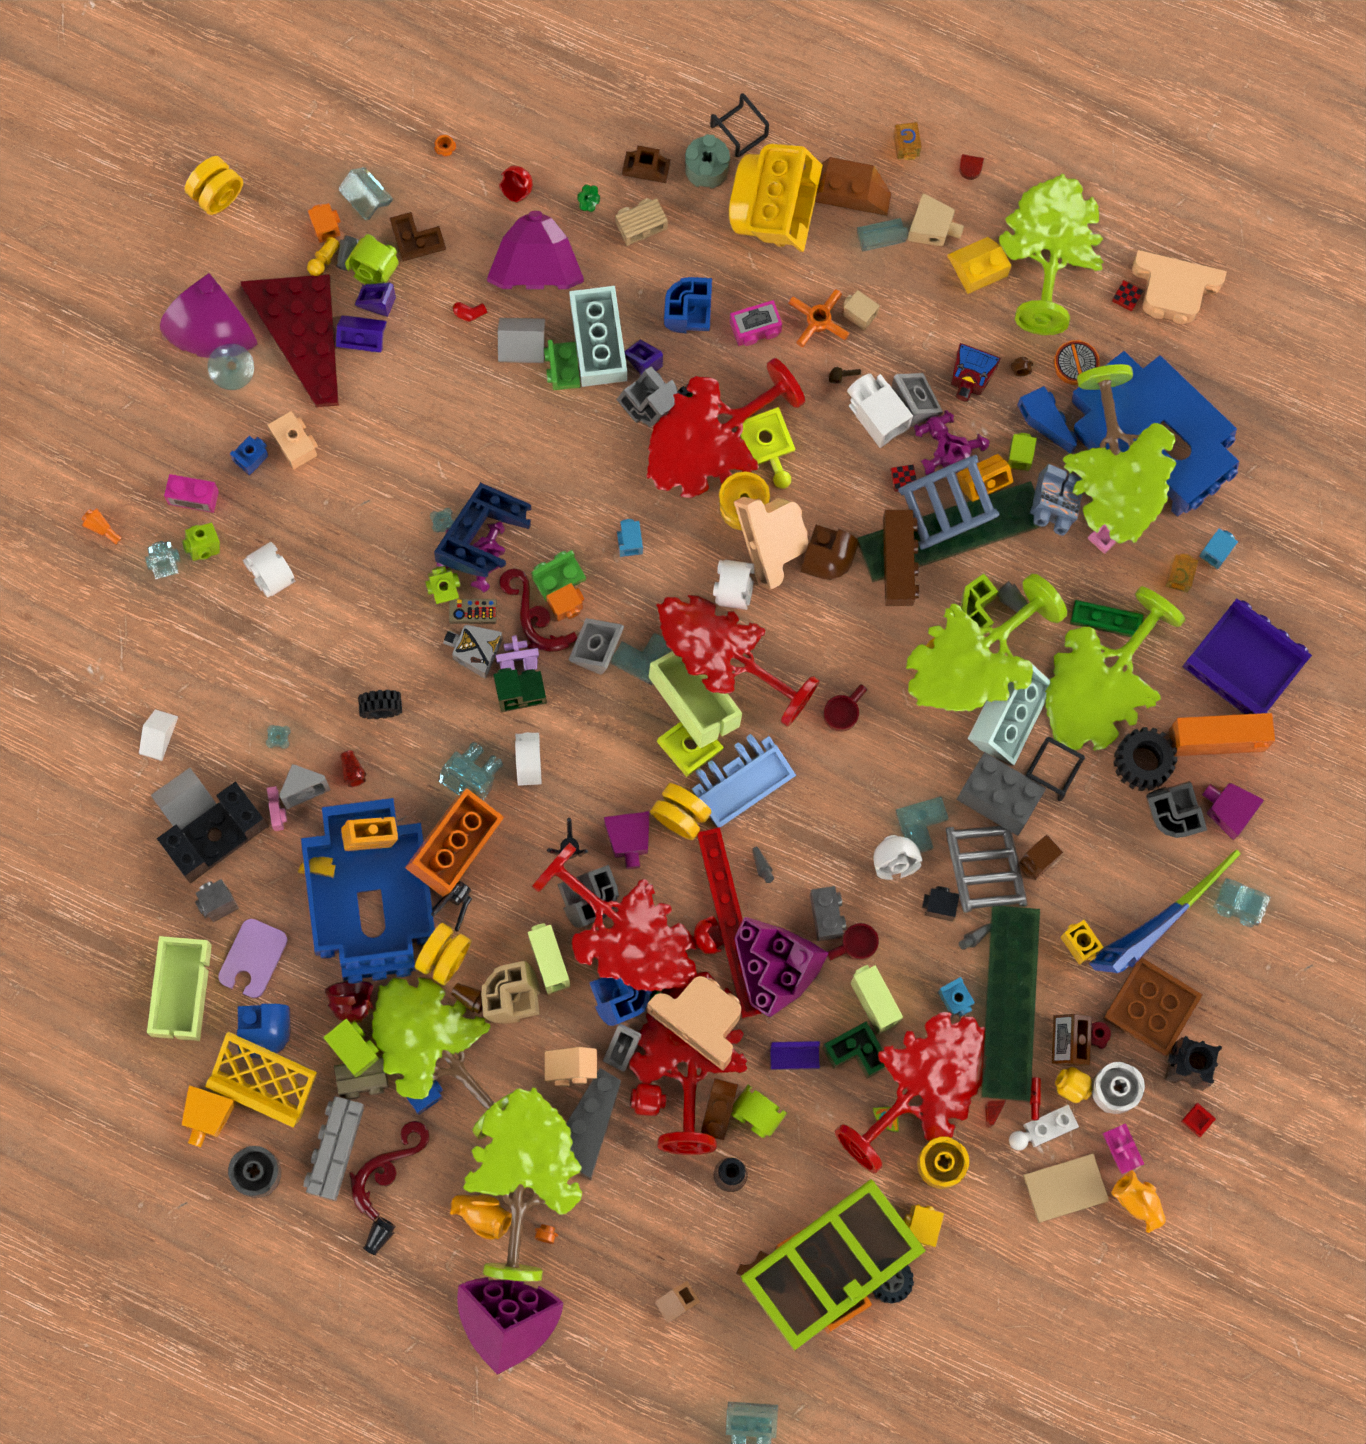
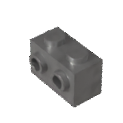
(215, 900)
(826, 913)

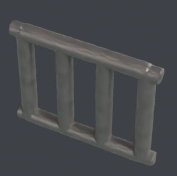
(962, 880)

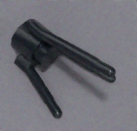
(566, 841)
(458, 895)

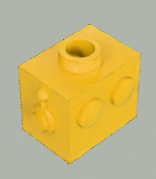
(1082, 933)
(924, 1224)

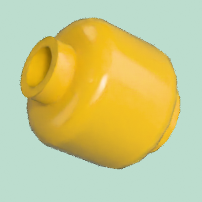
(1073, 1085)

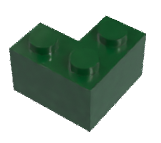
(519, 691)
(857, 1044)

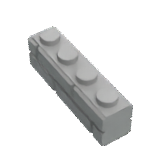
(335, 1148)

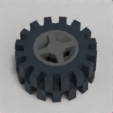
(896, 1291)

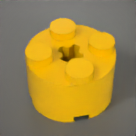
(949, 1150)

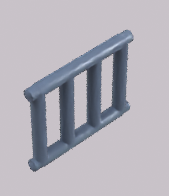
(968, 522)

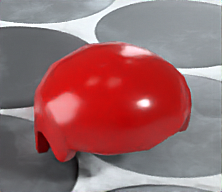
(516, 183)
(708, 936)

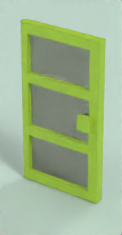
(832, 1264)

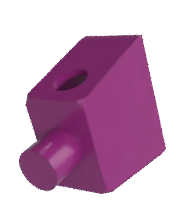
(1231, 808)
(628, 836)

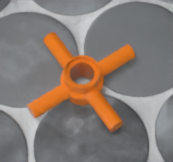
(821, 310)

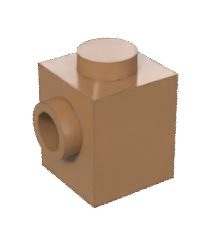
(672, 1303)

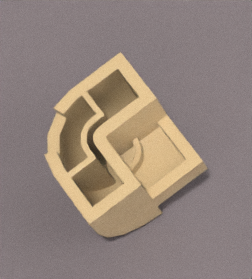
(510, 993)

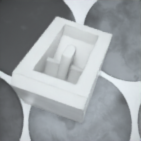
(157, 734)

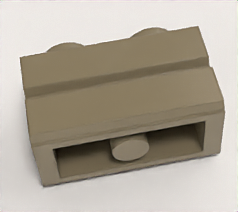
(372, 1080)

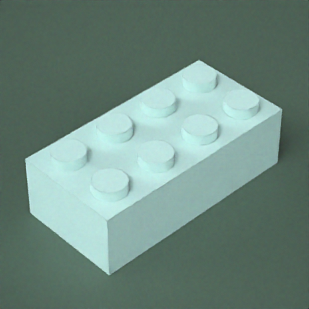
(598, 336)

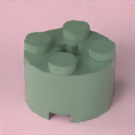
(707, 161)

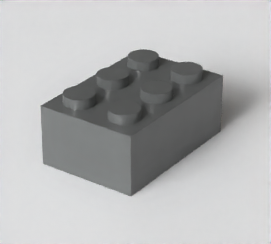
(1001, 794)

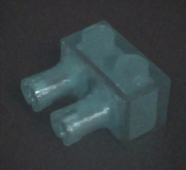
(462, 773)
(751, 1421)

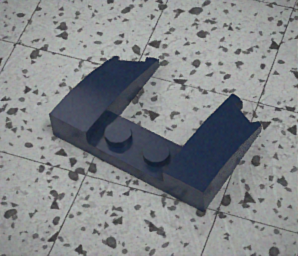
(485, 502)

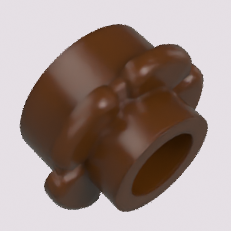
(1022, 366)

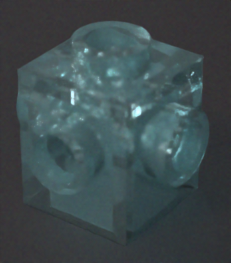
(162, 559)

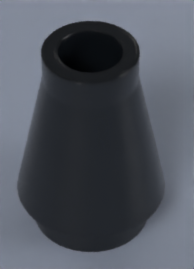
(379, 1234)

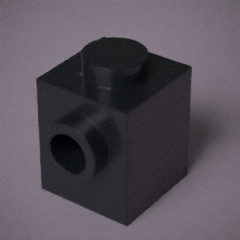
(941, 903)

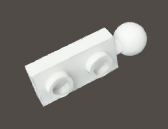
(1044, 1129)

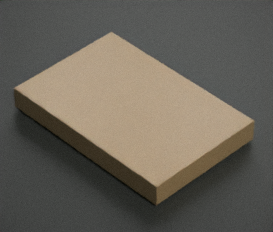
(1065, 1188)

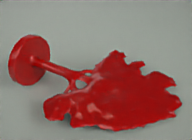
(694, 445)
(710, 643)
(639, 944)
(663, 1054)
(939, 1069)

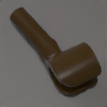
(836, 374)

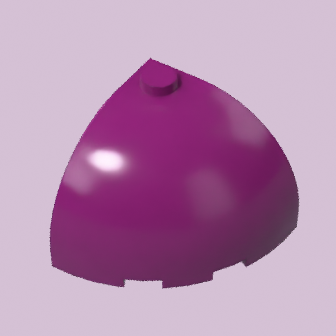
(205, 320)
(506, 1319)

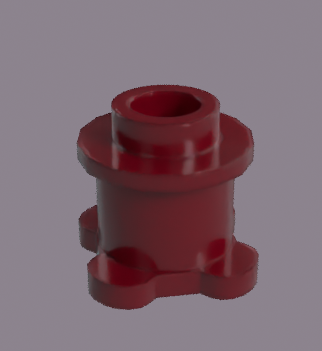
(1105, 1032)

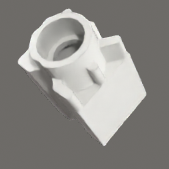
(879, 408)

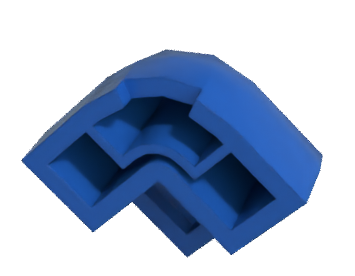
(688, 305)
(618, 1001)
(264, 1026)

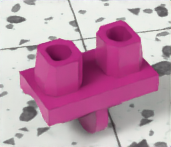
(1123, 1148)

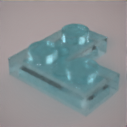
(638, 662)
(917, 817)

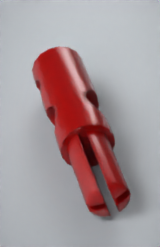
(1035, 1098)

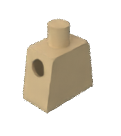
(933, 223)

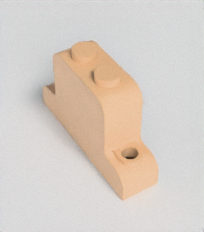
(1175, 286)
(772, 536)
(700, 1017)

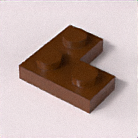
(414, 243)

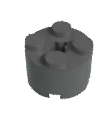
(248, 1159)

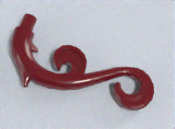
(526, 615)
(358, 1181)

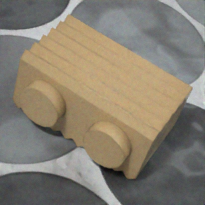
(641, 221)

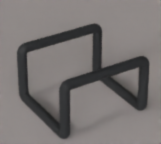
(714, 121)
(1061, 792)

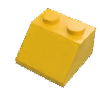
(980, 264)

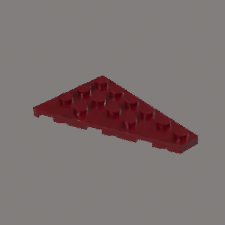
(301, 323)

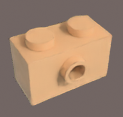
(292, 439)
(570, 1065)

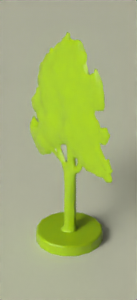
(1055, 220)
(960, 667)
(1088, 695)

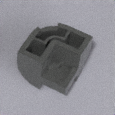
(648, 397)
(1176, 810)
(600, 883)

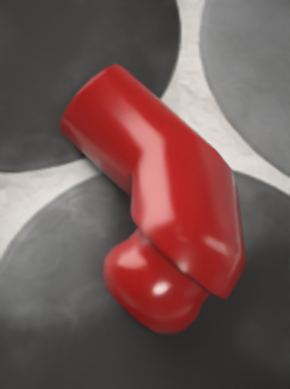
(467, 313)

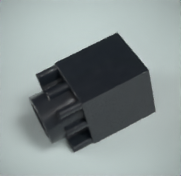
(1180, 1068)

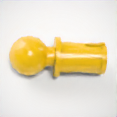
(316, 266)

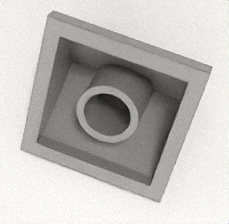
(521, 340)
(916, 396)
(596, 645)
(302, 786)
(183, 799)

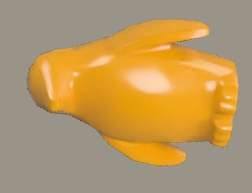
(1140, 1200)
(482, 1214)

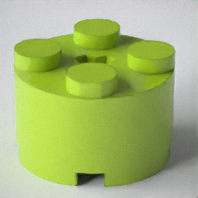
(372, 261)
(758, 1111)

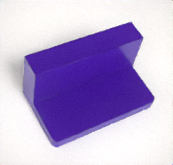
(360, 333)
(794, 1055)

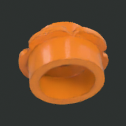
(444, 140)
(545, 1234)

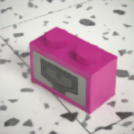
(756, 323)
(191, 493)

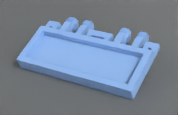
(743, 783)

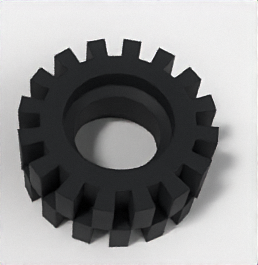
(380, 704)

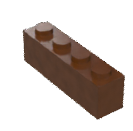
(899, 557)

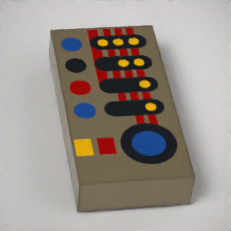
(473, 611)

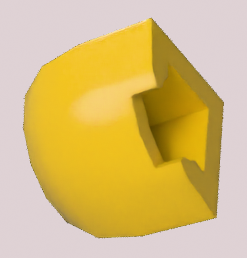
(320, 866)

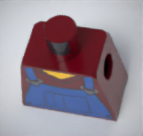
(972, 371)

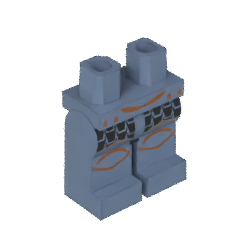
(1055, 499)

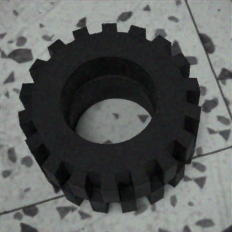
(1158, 745)

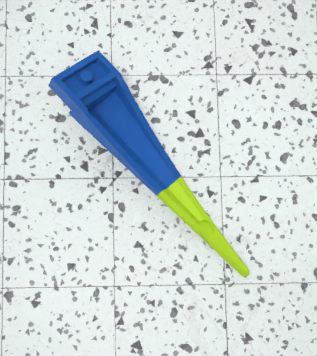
(1136, 944)

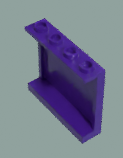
(1247, 659)

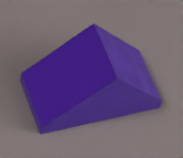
(377, 298)
(643, 356)

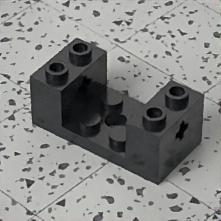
(191, 846)

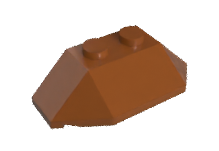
(852, 186)

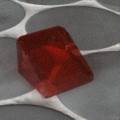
(992, 1111)

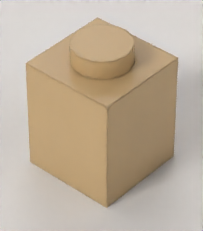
(860, 309)

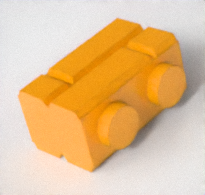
(994, 473)
(369, 833)

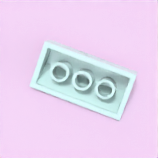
(1007, 724)

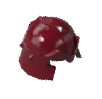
(350, 1000)

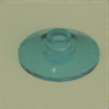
(226, 377)

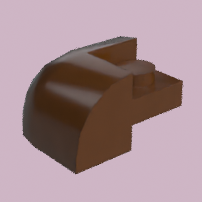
(829, 553)

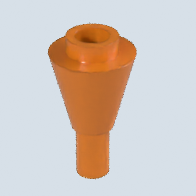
(96, 522)

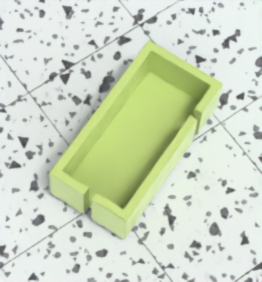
(698, 709)
(179, 988)

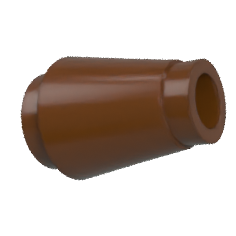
(469, 997)

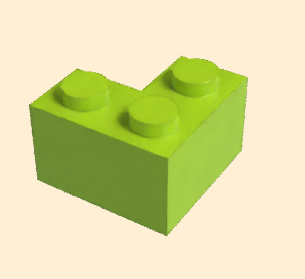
(351, 1048)

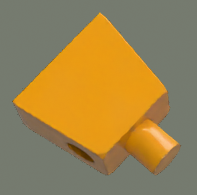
(205, 1114)

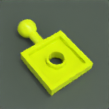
(780, 445)
(687, 759)

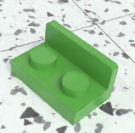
(563, 365)
(557, 573)

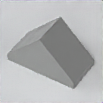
(622, 1047)

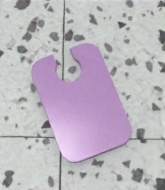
(255, 952)

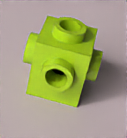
(201, 541)
(446, 592)

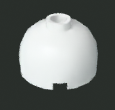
(896, 856)

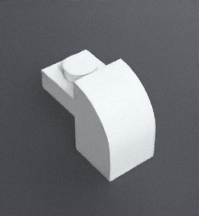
(528, 759)

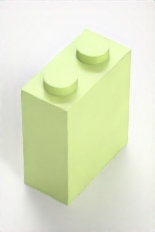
(548, 958)
(876, 998)

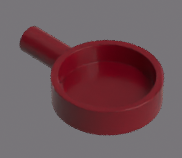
(842, 711)
(858, 942)

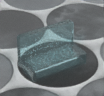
(364, 192)
(882, 234)

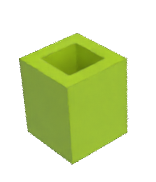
(1021, 451)

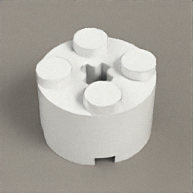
(269, 569)
(734, 585)
(1121, 1074)

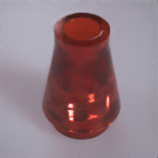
(353, 772)

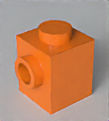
(324, 222)
(566, 602)

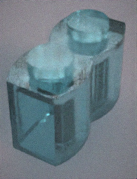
(1241, 902)

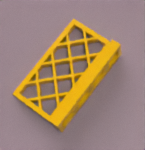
(255, 1097)

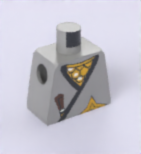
(475, 648)

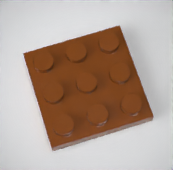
(1153, 1006)

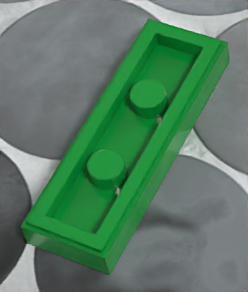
(1105, 618)

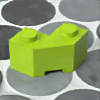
(975, 597)

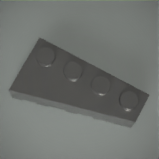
(591, 1120)

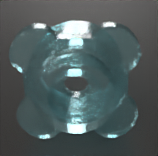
(437, 516)
(273, 731)

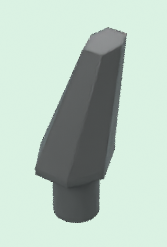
(763, 867)
(974, 937)

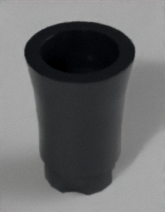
(726, 1183)

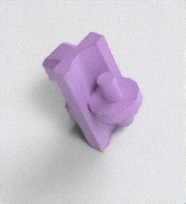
(528, 656)

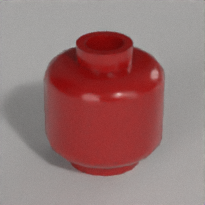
(647, 1099)

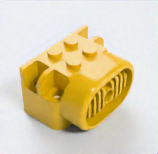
(775, 195)

